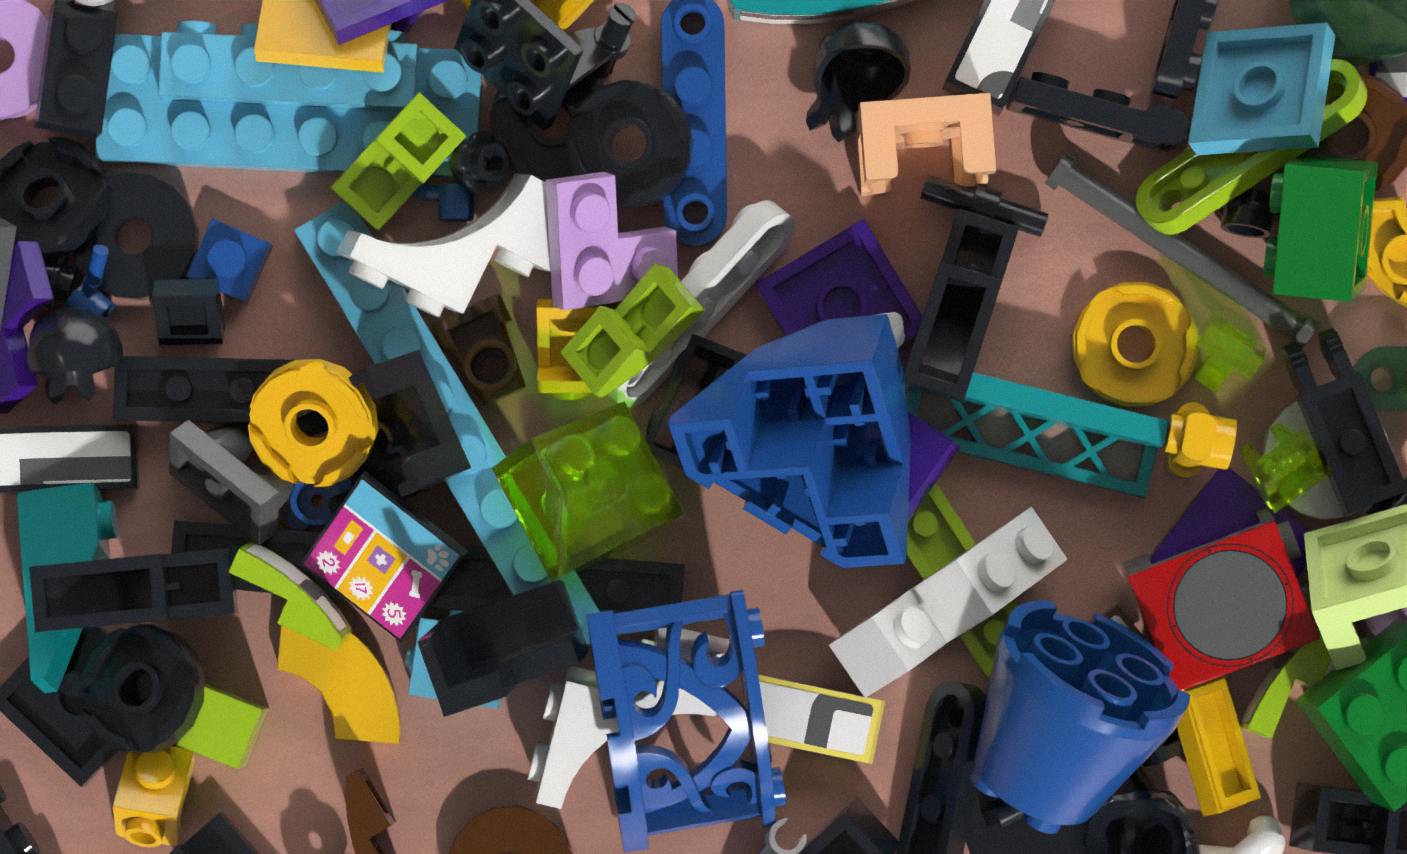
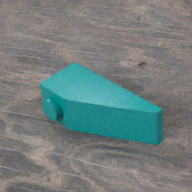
(60, 528)

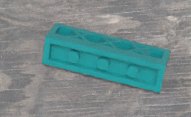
(1055, 410)

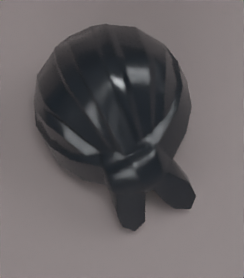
(855, 66)
(71, 348)

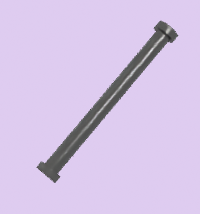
(1183, 252)

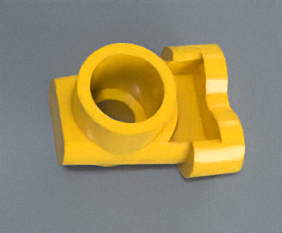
(1198, 440)

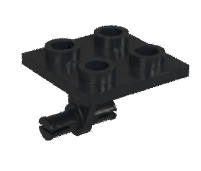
(534, 57)

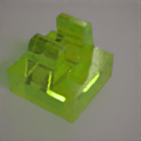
(1226, 351)
(1286, 469)

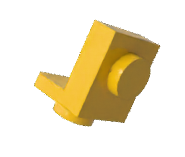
(554, 332)
(153, 796)

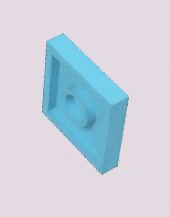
(1262, 89)

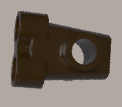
(478, 336)

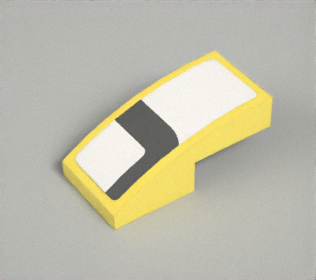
(821, 719)

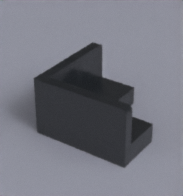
(500, 644)

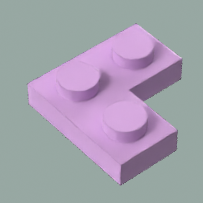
(587, 254)

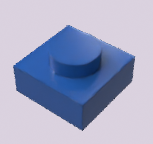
(231, 258)

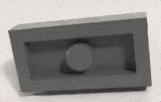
(214, 471)

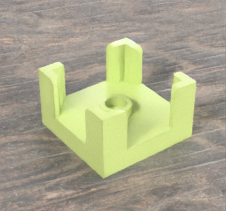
(1356, 574)

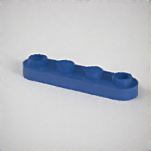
(696, 81)

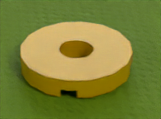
(1097, 353)
(321, 388)

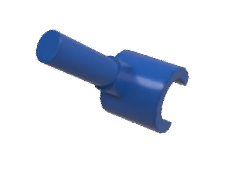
(454, 201)
(88, 293)

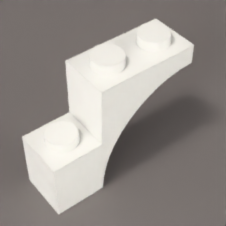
(449, 268)
(948, 602)
(580, 725)

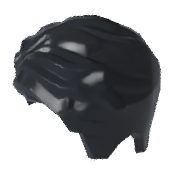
(1140, 825)

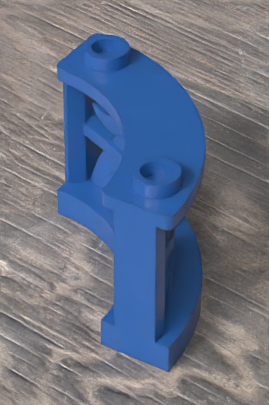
(628, 667)

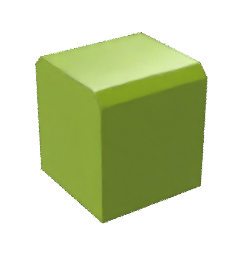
(225, 727)

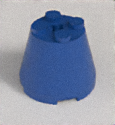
(1070, 714)

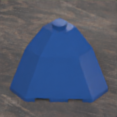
(812, 438)

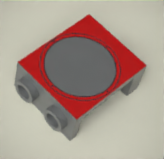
(1225, 602)

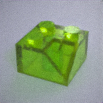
(587, 490)

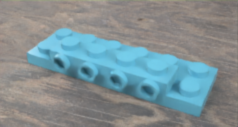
(212, 105)

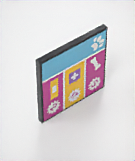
(383, 556)

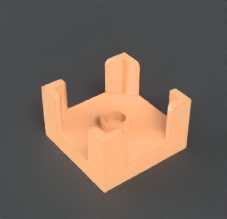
(924, 125)

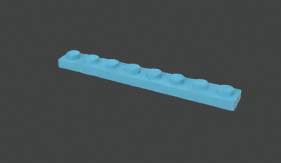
(394, 328)

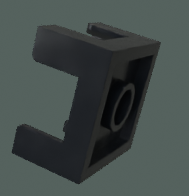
(414, 434)

